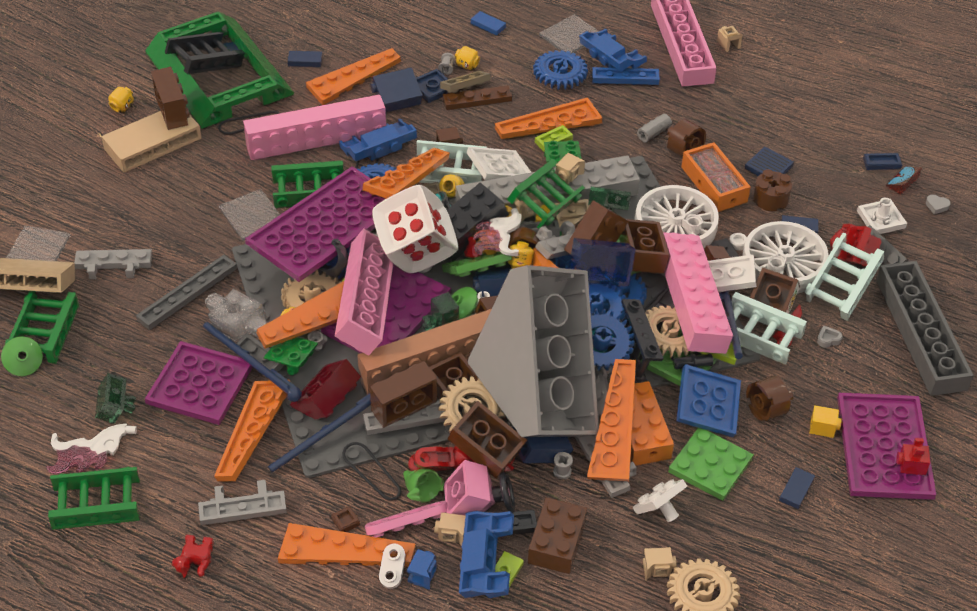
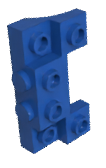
(609, 52)
(380, 141)
(479, 554)

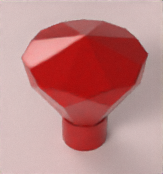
(470, 252)

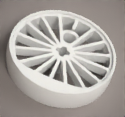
(676, 218)
(785, 256)

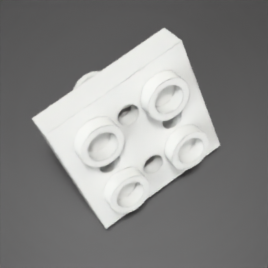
(883, 213)
(661, 499)

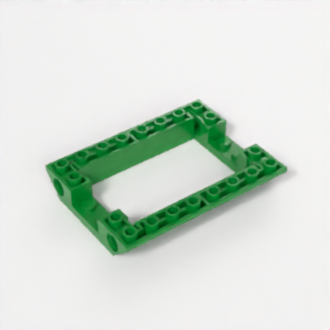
(218, 107)

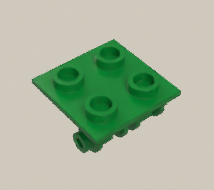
(557, 150)
(292, 353)

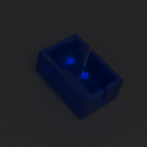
(602, 260)

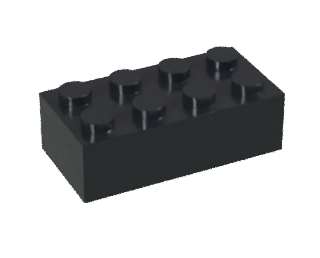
(473, 208)

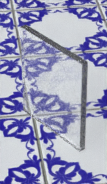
(566, 34)
(249, 213)
(38, 244)

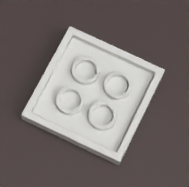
(497, 162)

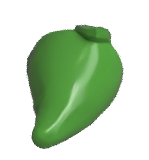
(423, 484)

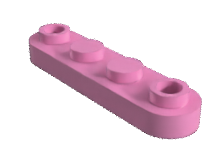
(414, 516)

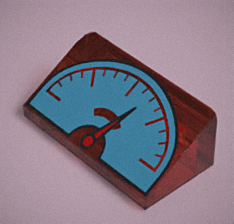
(904, 179)

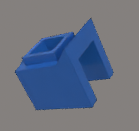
(422, 568)

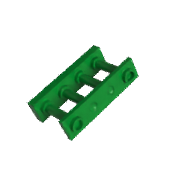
(298, 173)
(539, 178)
(62, 322)
(99, 514)

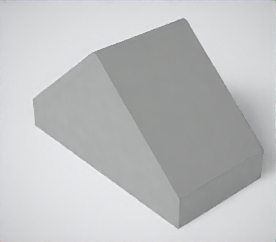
(540, 353)

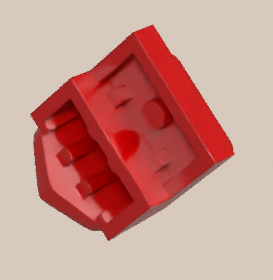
(859, 238)

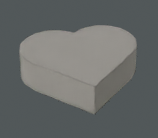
(937, 204)
(829, 337)

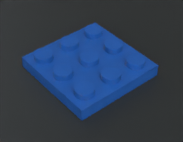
(708, 400)

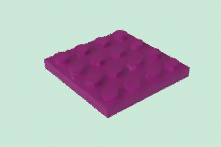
(199, 383)

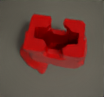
(194, 554)

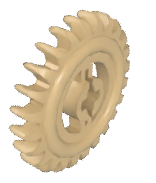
(311, 285)
(667, 338)
(455, 397)
(700, 597)

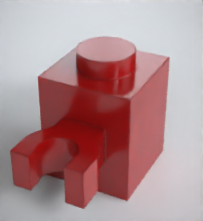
(914, 458)

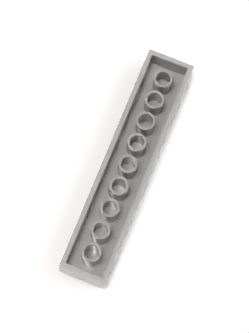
(609, 173)

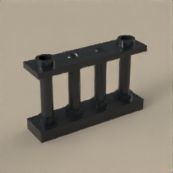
(204, 62)
(644, 337)

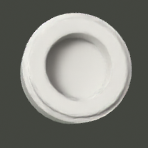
(737, 241)

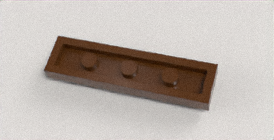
(477, 97)

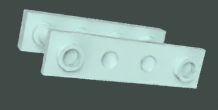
(457, 152)
(855, 291)
(774, 319)

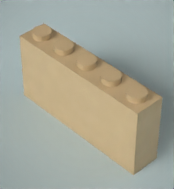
(147, 140)
(36, 275)

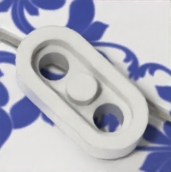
(392, 565)

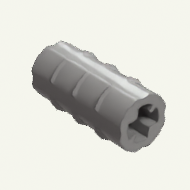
(654, 127)

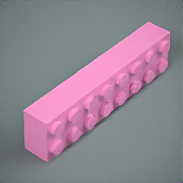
(684, 42)
(313, 127)
(364, 294)
(696, 295)

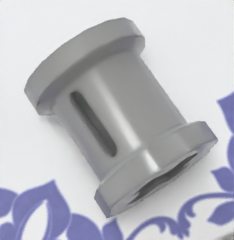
(445, 61)
(562, 465)

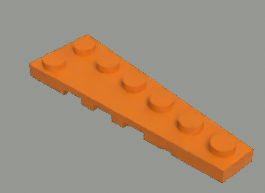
(332, 84)
(571, 115)
(407, 174)
(307, 317)
(253, 421)
(613, 440)
(324, 545)

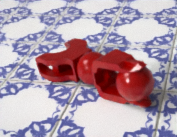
(441, 459)

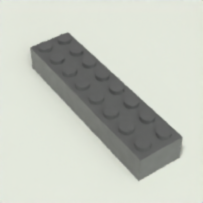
(924, 328)

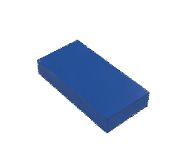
(488, 23)

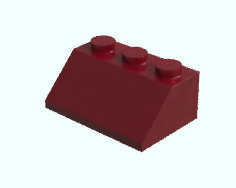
(327, 389)

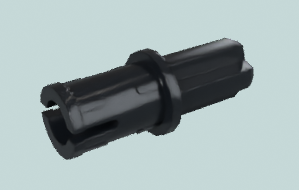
(693, 360)

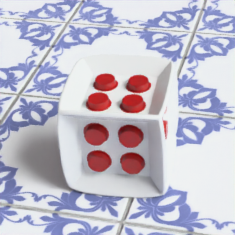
(414, 229)

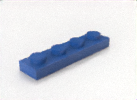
(627, 76)

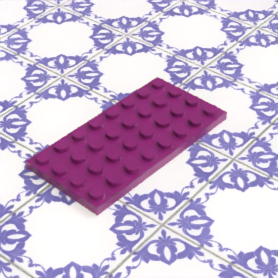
(303, 234)

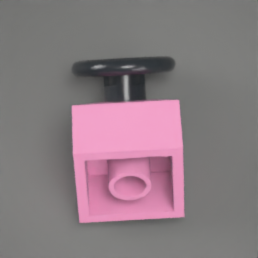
(472, 490)

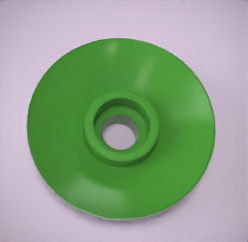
(466, 300)
(19, 366)

